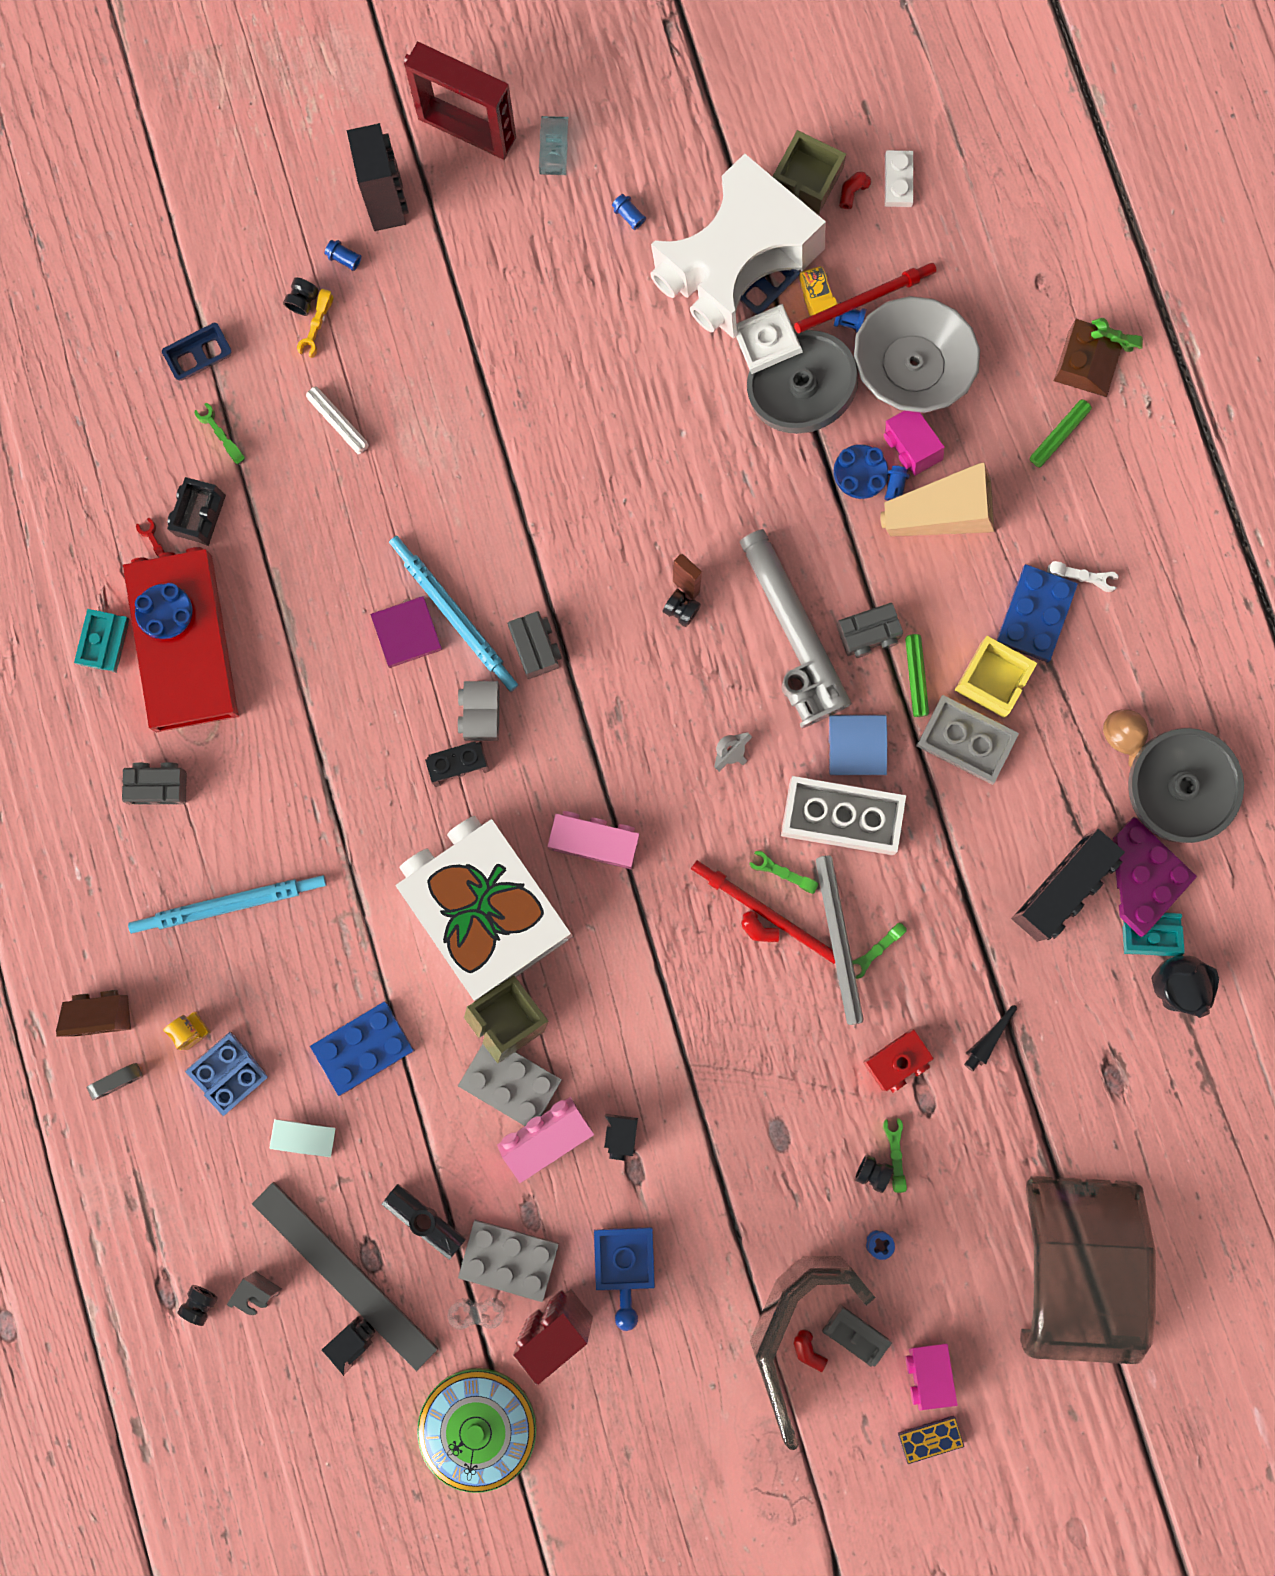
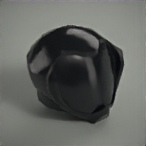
(1186, 985)

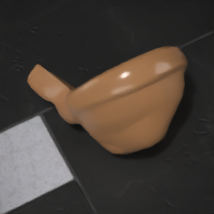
(1126, 732)

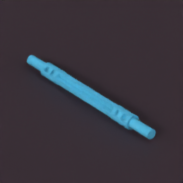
(453, 613)
(227, 904)

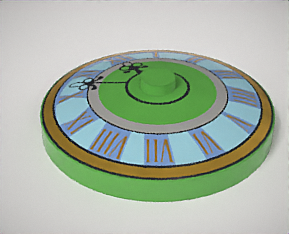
(476, 1430)

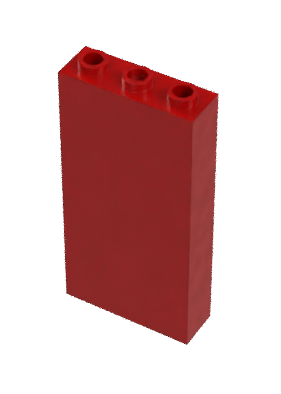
(188, 675)

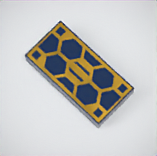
(930, 1439)

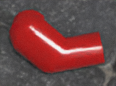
(850, 186)
(755, 929)
(805, 1351)

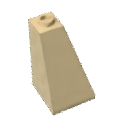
(946, 506)

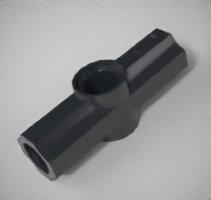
(408, 1208)

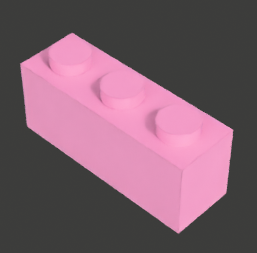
(593, 840)
(544, 1139)

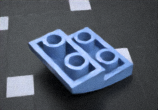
(858, 745)
(226, 1073)

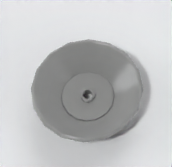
(922, 333)

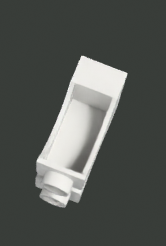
(753, 235)

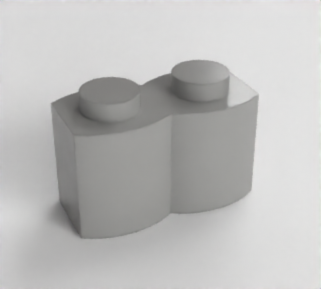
(480, 710)

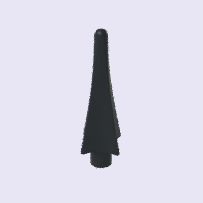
(983, 1048)

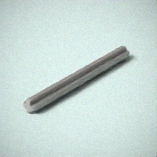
(839, 940)

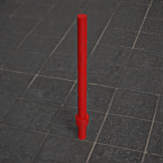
(909, 278)
(717, 880)

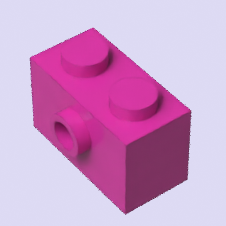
(914, 441)
(932, 1377)

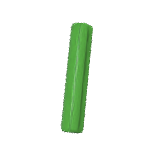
(1060, 433)
(917, 675)

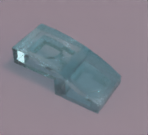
(553, 145)

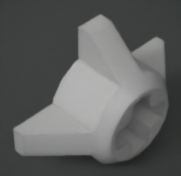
(735, 753)

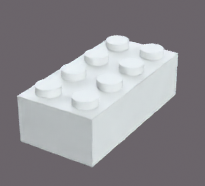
(843, 815)

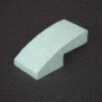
(302, 1138)

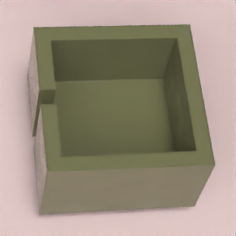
(810, 170)
(505, 1019)

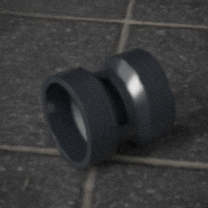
(301, 296)
(681, 607)
(876, 1174)
(197, 1305)

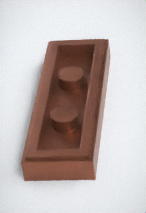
(687, 576)

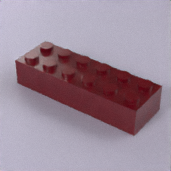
(553, 1335)

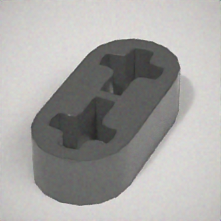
(114, 1081)

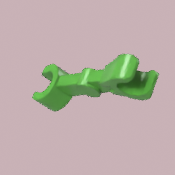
(1126, 341)
(230, 447)
(769, 866)
(876, 950)
(898, 1179)

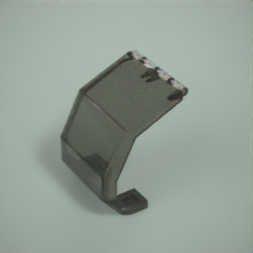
(1091, 1271)
(776, 1315)

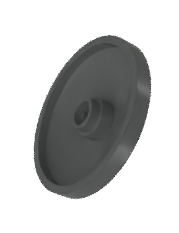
(807, 388)
(1186, 785)

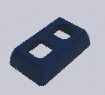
(771, 292)
(193, 344)

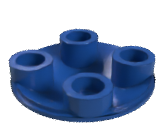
(861, 471)
(163, 611)

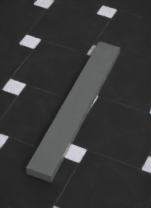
(345, 1276)

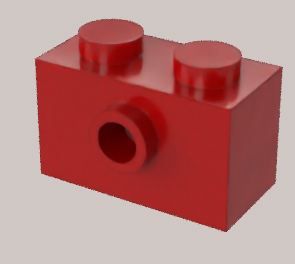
(898, 1061)

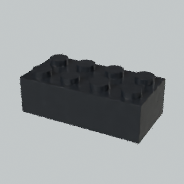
(378, 176)
(1068, 885)

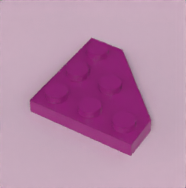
(1148, 877)

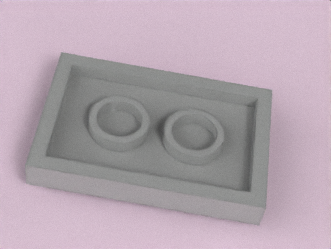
(967, 739)
(512, 1086)
(508, 1260)

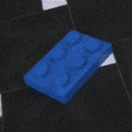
(1036, 613)
(362, 1048)

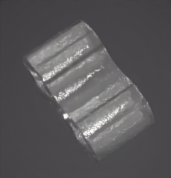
(476, 1313)

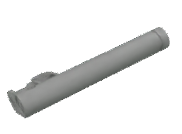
(822, 688)

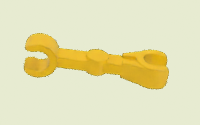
(324, 302)

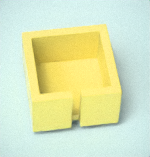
(994, 676)

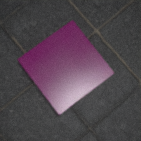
(406, 632)

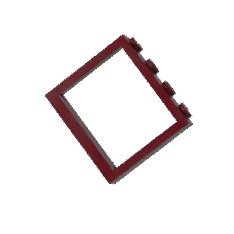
(430, 65)

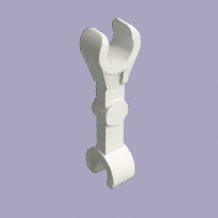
(1099, 579)

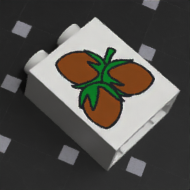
(481, 907)

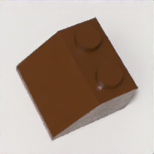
(1087, 361)
(94, 1015)

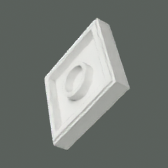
(767, 339)

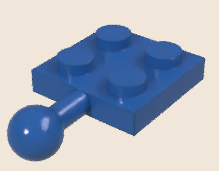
(624, 1263)

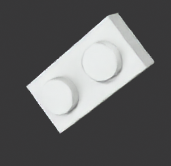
(898, 178)

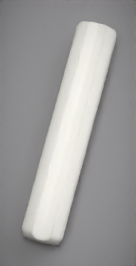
(337, 420)

